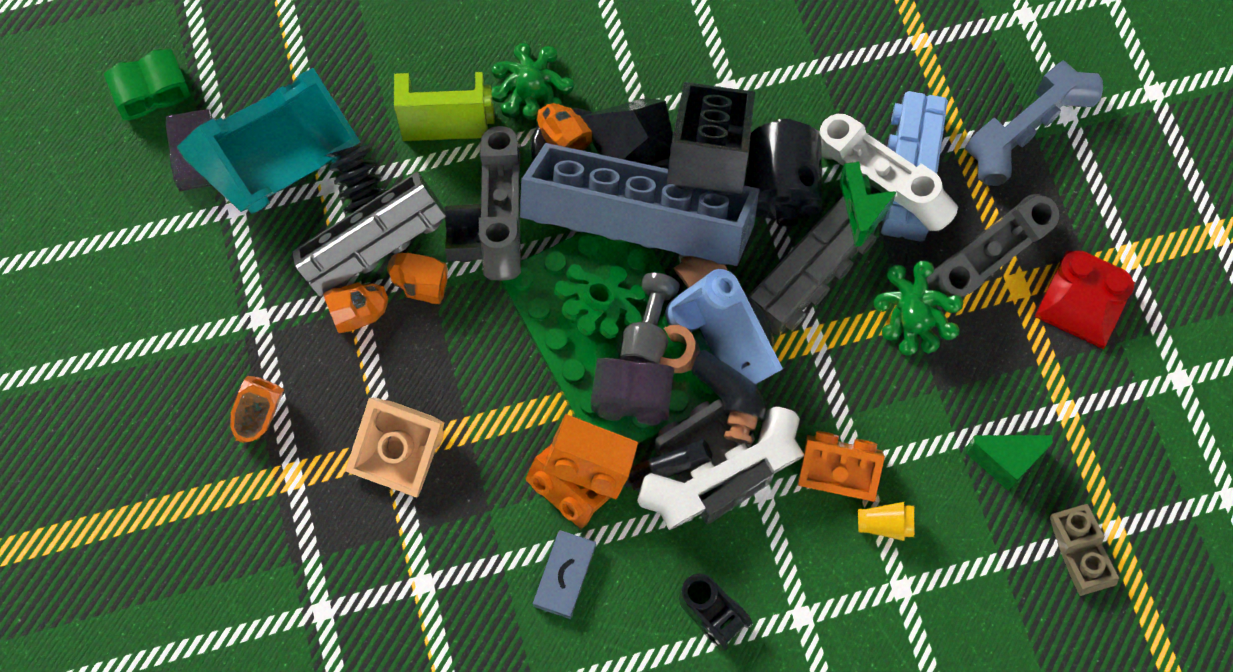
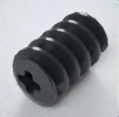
(356, 176)

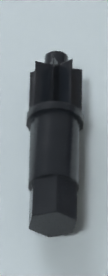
(670, 463)

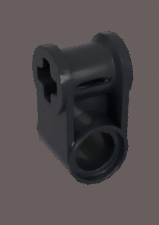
(714, 612)

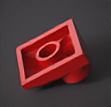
(1086, 297)

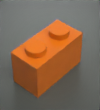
(591, 456)

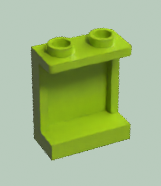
(442, 113)

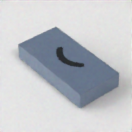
(564, 574)

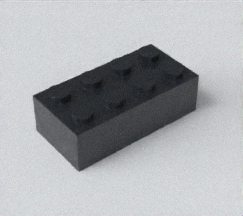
(711, 139)

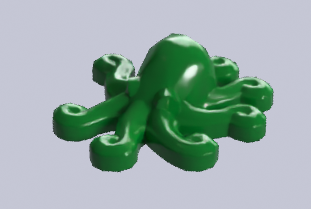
(529, 81)
(599, 300)
(917, 310)

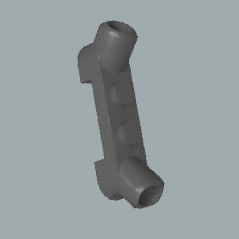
(500, 204)
(995, 246)

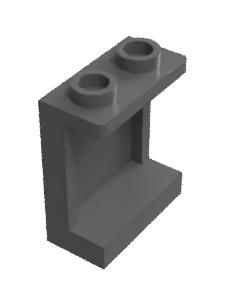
(710, 424)

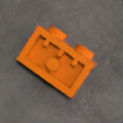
(841, 466)
(572, 500)

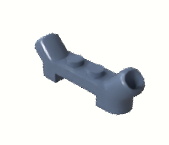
(1058, 88)

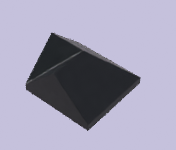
(632, 131)

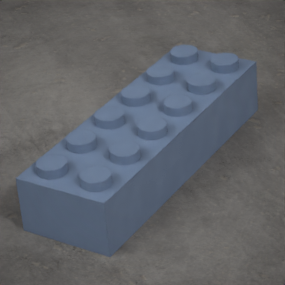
(635, 205)

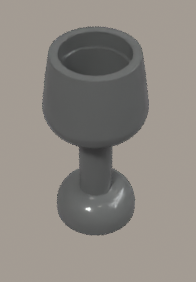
(645, 340)

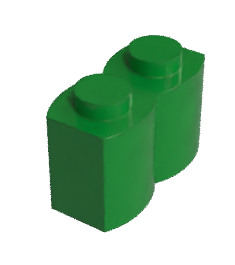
(147, 84)

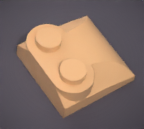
(395, 446)

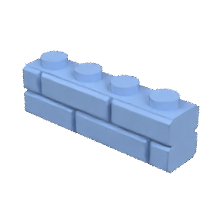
(918, 140)

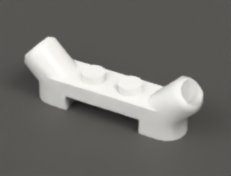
(915, 187)
(681, 501)

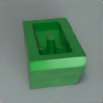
(1007, 455)

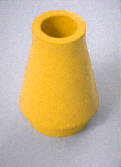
(888, 521)

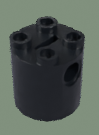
(786, 170)

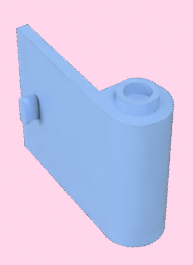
(727, 323)

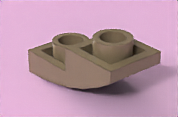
(1082, 549)

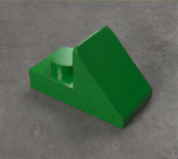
(862, 207)

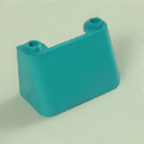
(270, 143)

